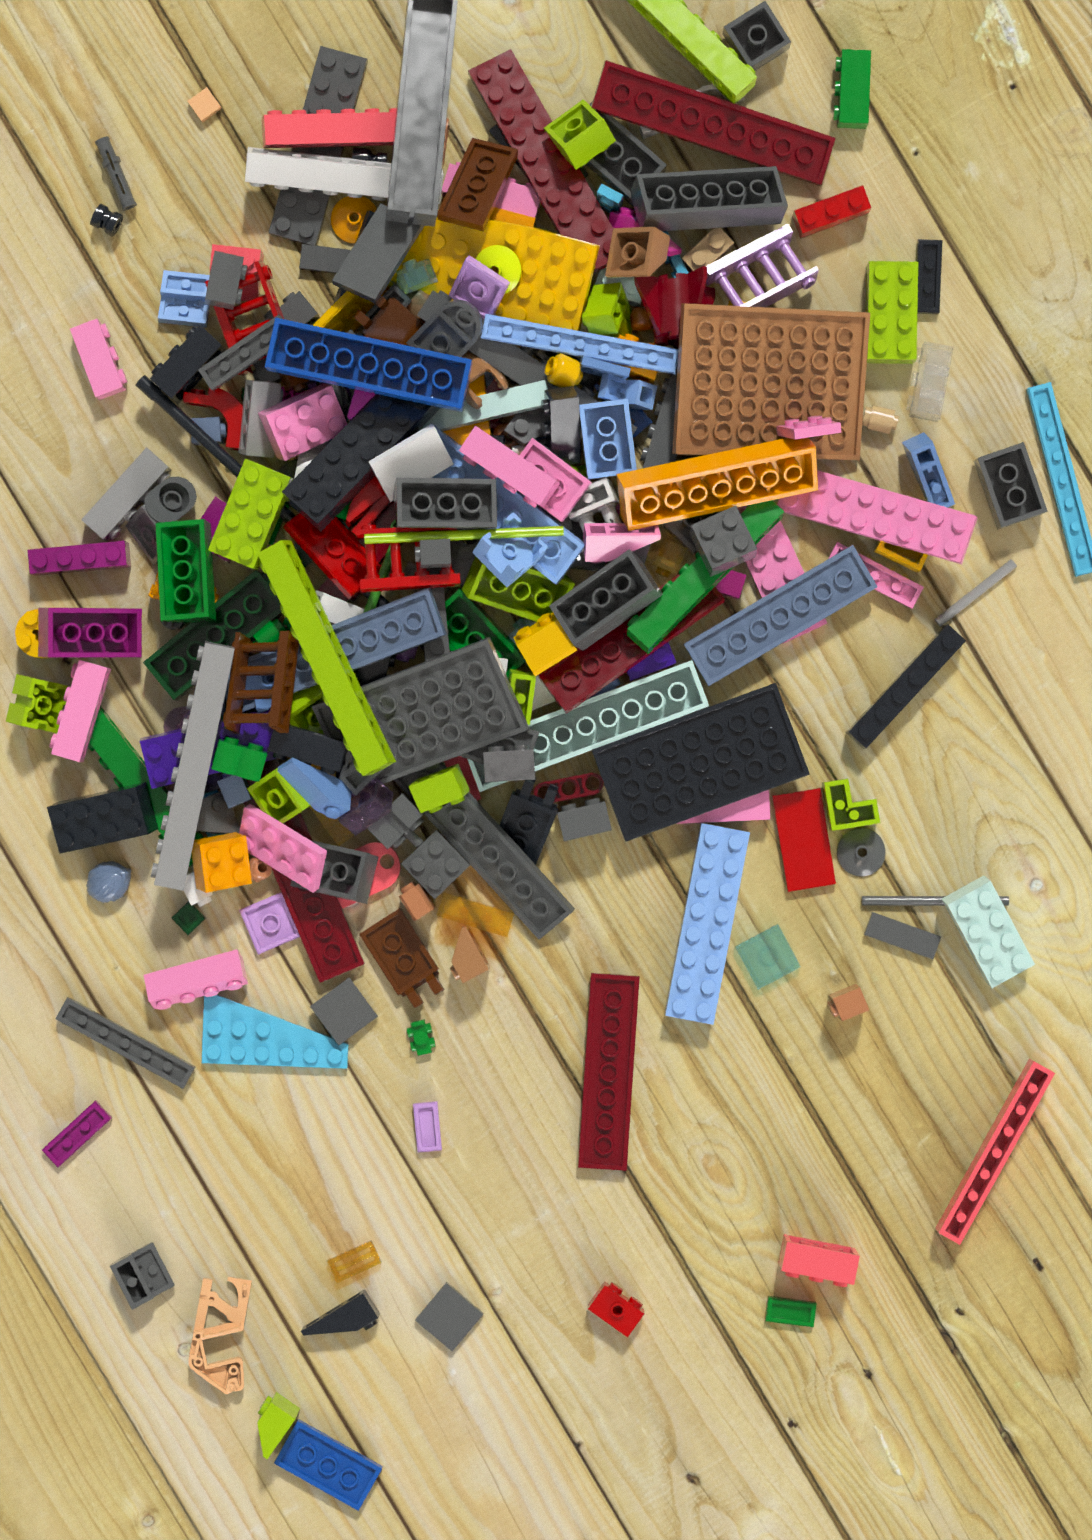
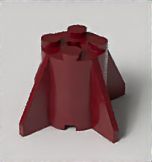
(664, 298)

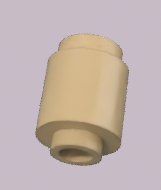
(880, 419)

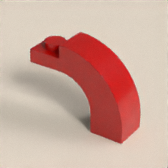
(224, 403)

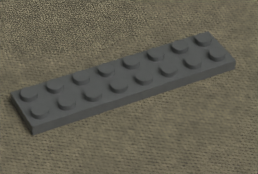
(332, 87)

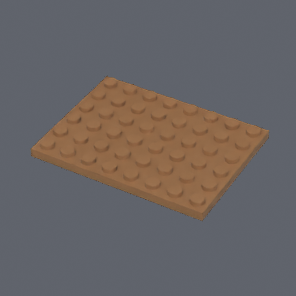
(766, 365)

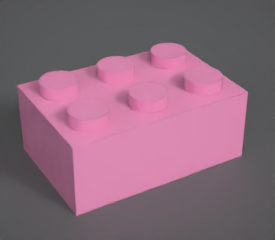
(303, 421)

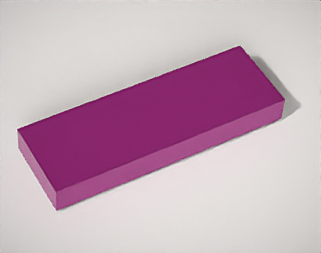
(77, 1133)

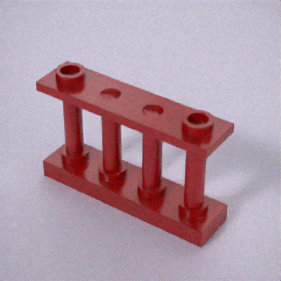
(227, 316)
(397, 579)

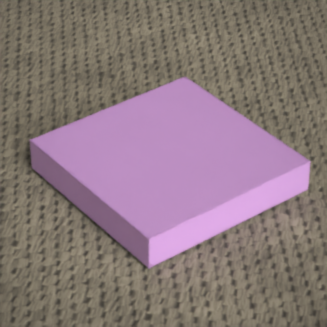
(479, 286)
(269, 923)

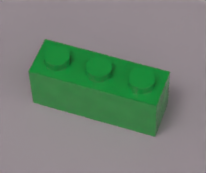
(852, 89)

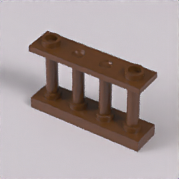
(281, 692)

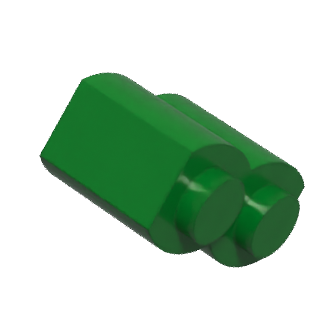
(239, 759)

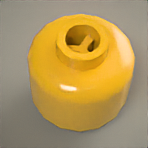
(563, 371)

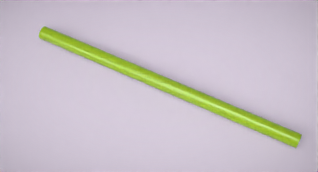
(464, 534)

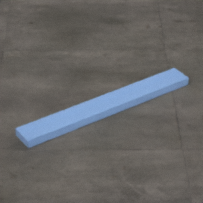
(580, 344)

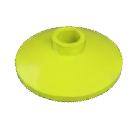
(506, 262)

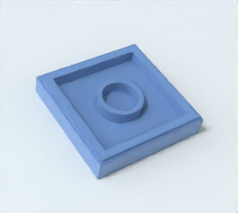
(597, 367)

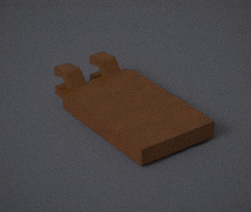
(391, 323)
(402, 956)

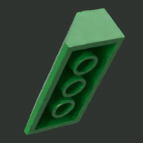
(185, 571)
(470, 624)

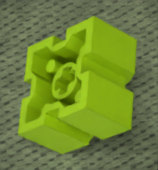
(36, 703)

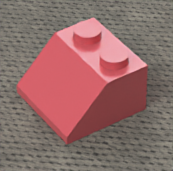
(250, 256)

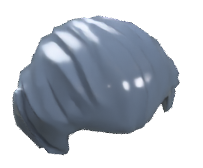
(108, 881)

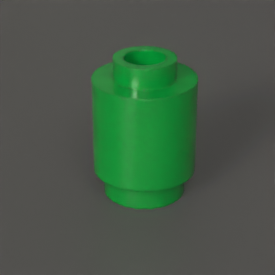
(270, 631)

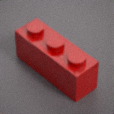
(831, 211)

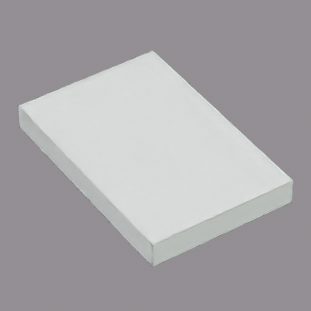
(415, 457)

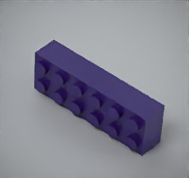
(161, 749)

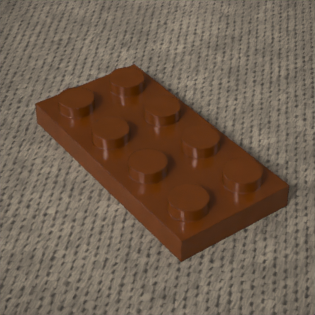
(477, 184)

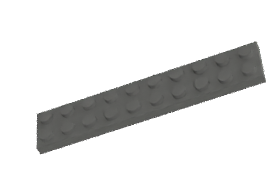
(497, 859)

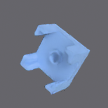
(508, 556)

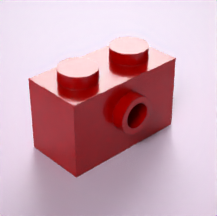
(616, 1308)

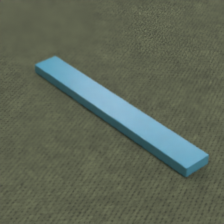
(1062, 477)

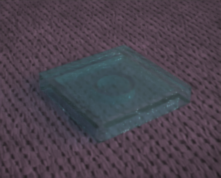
(767, 956)

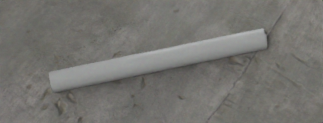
(975, 593)

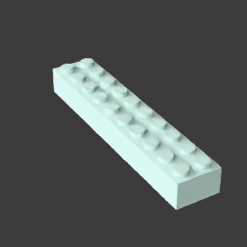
(611, 717)

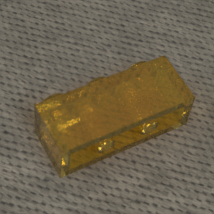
(475, 914)

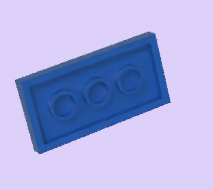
(328, 1464)

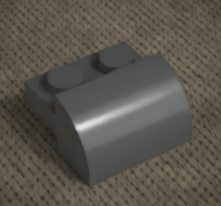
(142, 1275)

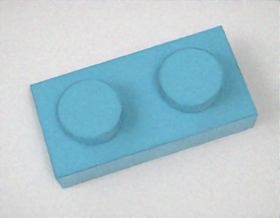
(609, 199)

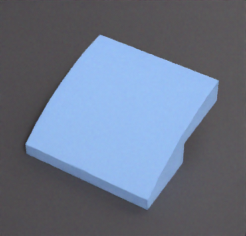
(183, 299)

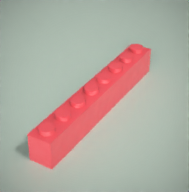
(994, 1151)

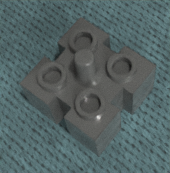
(399, 824)

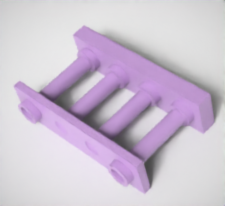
(759, 251)

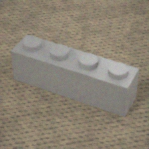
(126, 495)

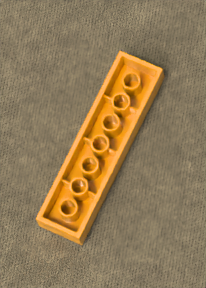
(717, 482)

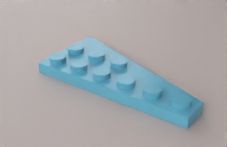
(253, 1037)

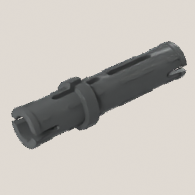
(104, 147)

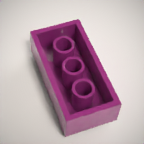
(89, 632)

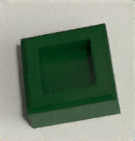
(188, 918)

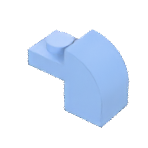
(638, 392)

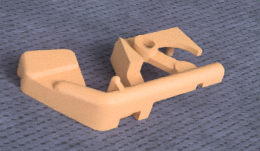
(228, 1373)

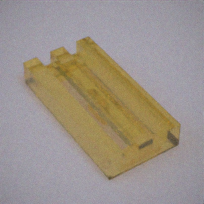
(373, 1253)

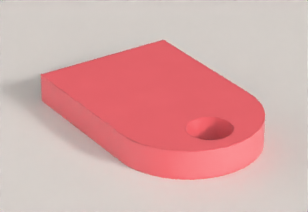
(383, 876)

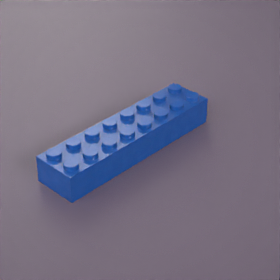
(368, 364)

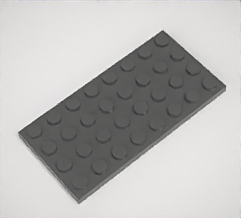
(439, 709)

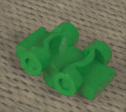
(422, 1043)

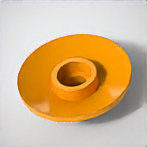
(341, 213)

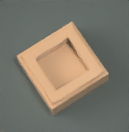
(204, 104)

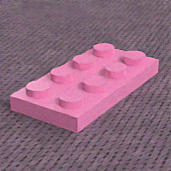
(283, 848)

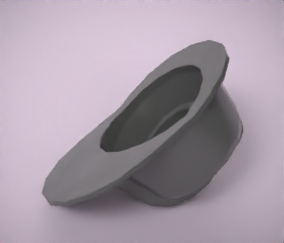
(170, 499)

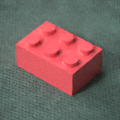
(818, 1260)

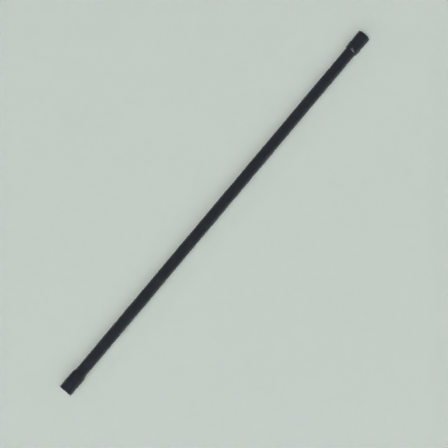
(155, 394)

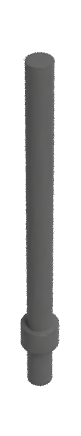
(911, 900)

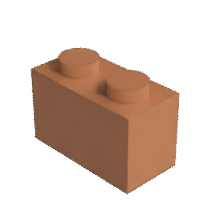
(847, 1003)

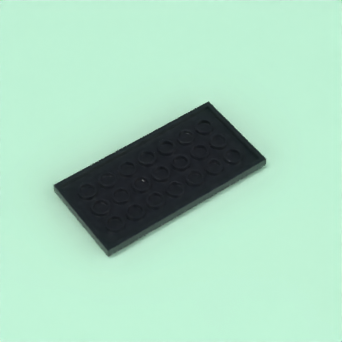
(700, 762)

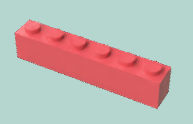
(328, 128)

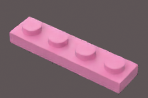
(888, 582)

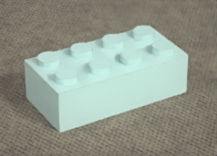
(988, 931)

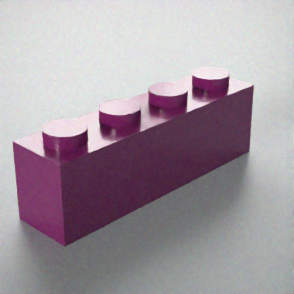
(79, 558)

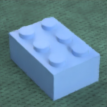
(607, 438)

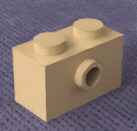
(708, 250)

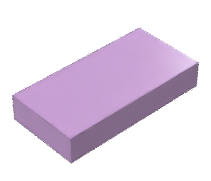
(427, 1126)

